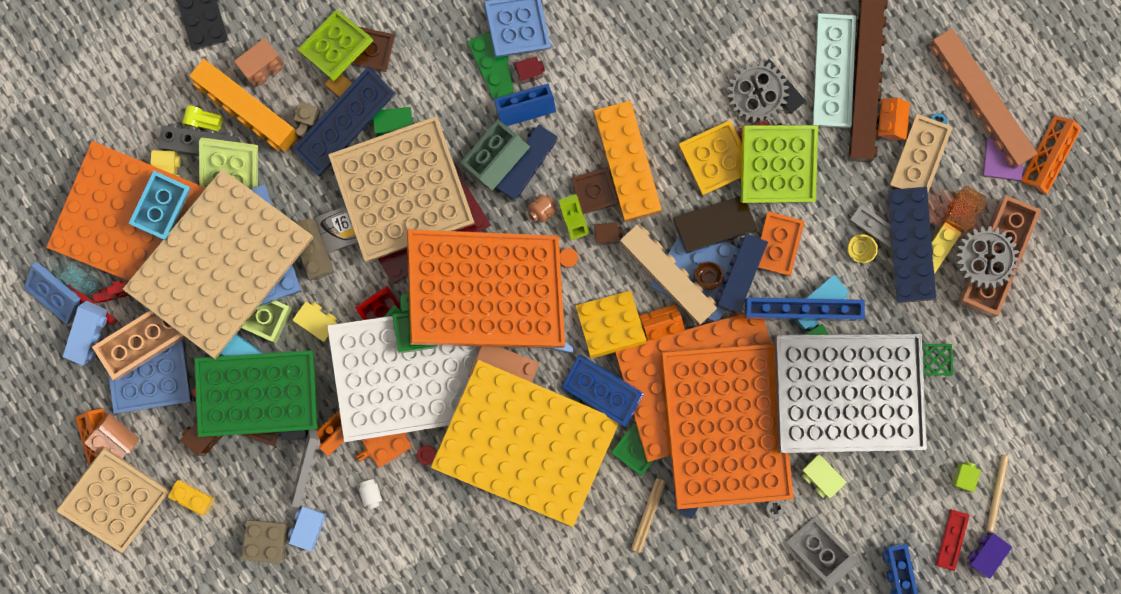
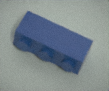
(525, 105)

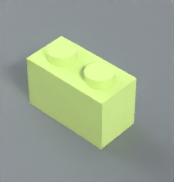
(822, 476)

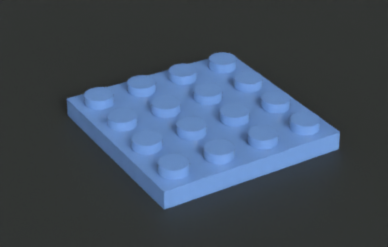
(719, 253)
(154, 384)

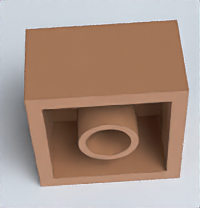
(259, 63)

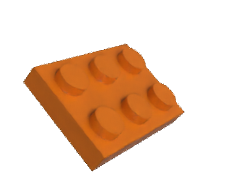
(783, 241)

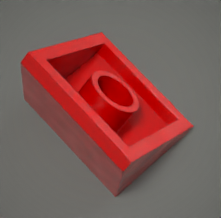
(377, 304)

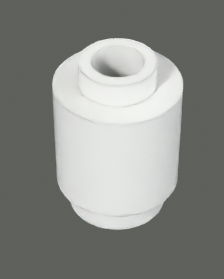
(370, 494)

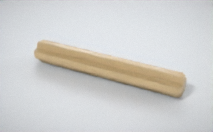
(648, 515)

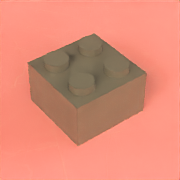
(265, 541)

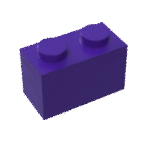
(988, 555)

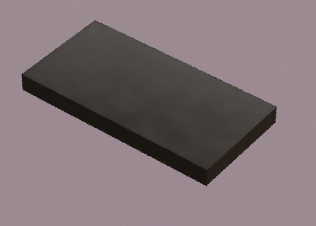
(714, 224)

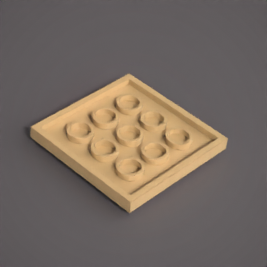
(113, 500)

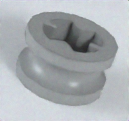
(779, 512)

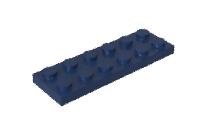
(344, 120)
(912, 245)

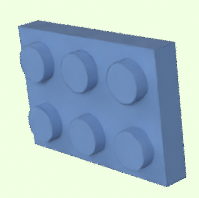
(52, 293)

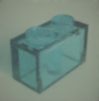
(79, 278)

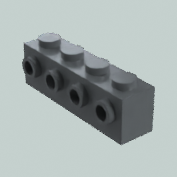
(187, 140)

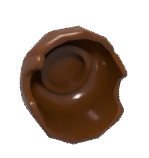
(708, 275)

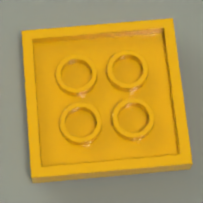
(714, 157)
(611, 324)

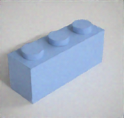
(85, 333)

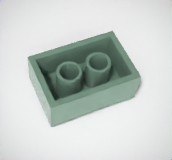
(495, 154)

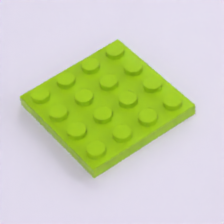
(779, 163)

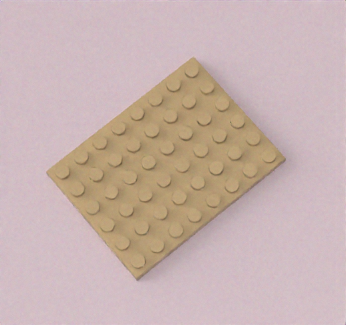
(218, 263)

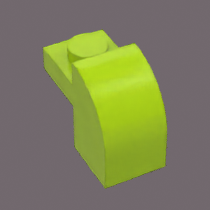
(573, 217)

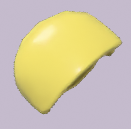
(862, 248)

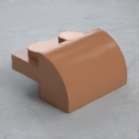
(113, 436)

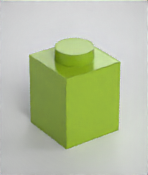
(966, 477)

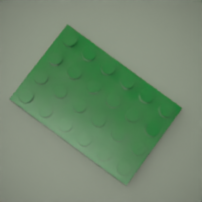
(256, 393)

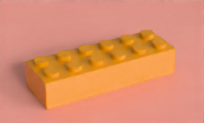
(246, 107)
(627, 161)

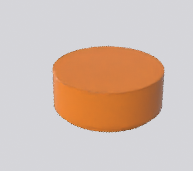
(568, 257)

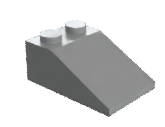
(822, 552)

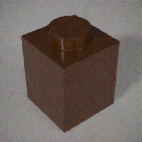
(607, 233)

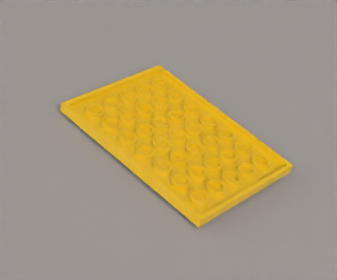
(524, 443)

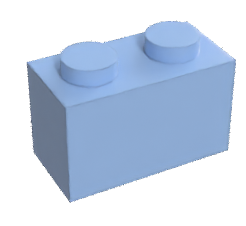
(307, 528)

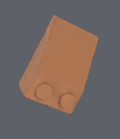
(507, 361)

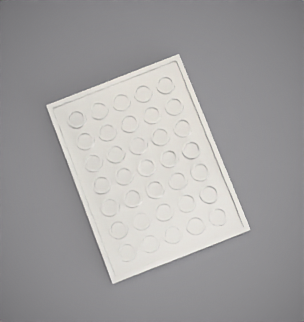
(389, 390)

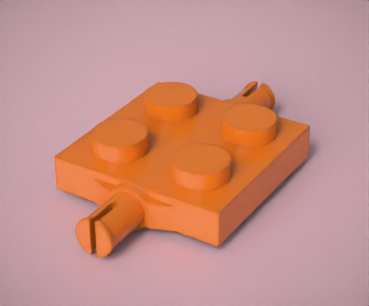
(384, 448)

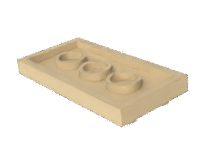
(921, 153)

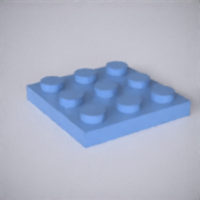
(516, 26)

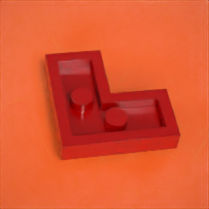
(111, 293)

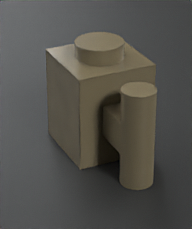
(305, 117)

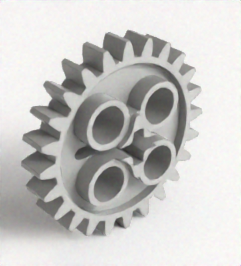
(742, 98)
(969, 255)

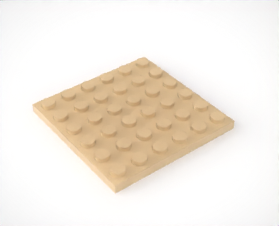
(400, 186)

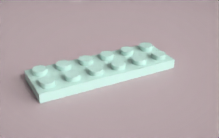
(834, 70)

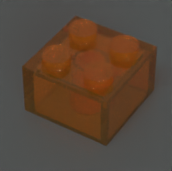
(964, 209)

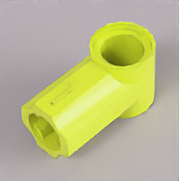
(198, 118)

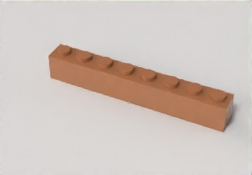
(982, 98)

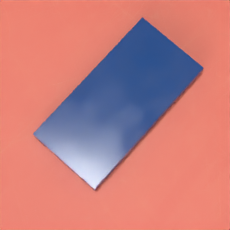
(602, 390)

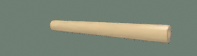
(997, 493)

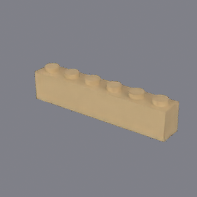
(668, 275)

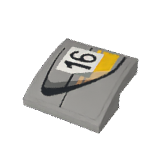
(336, 230)

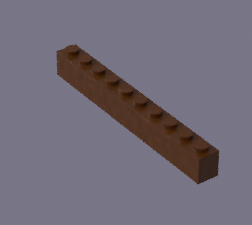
(867, 80)

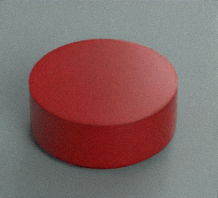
(426, 455)

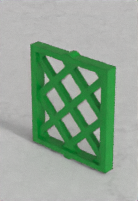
(950, 359)

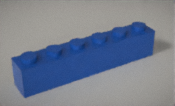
(804, 309)

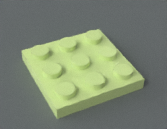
(234, 157)

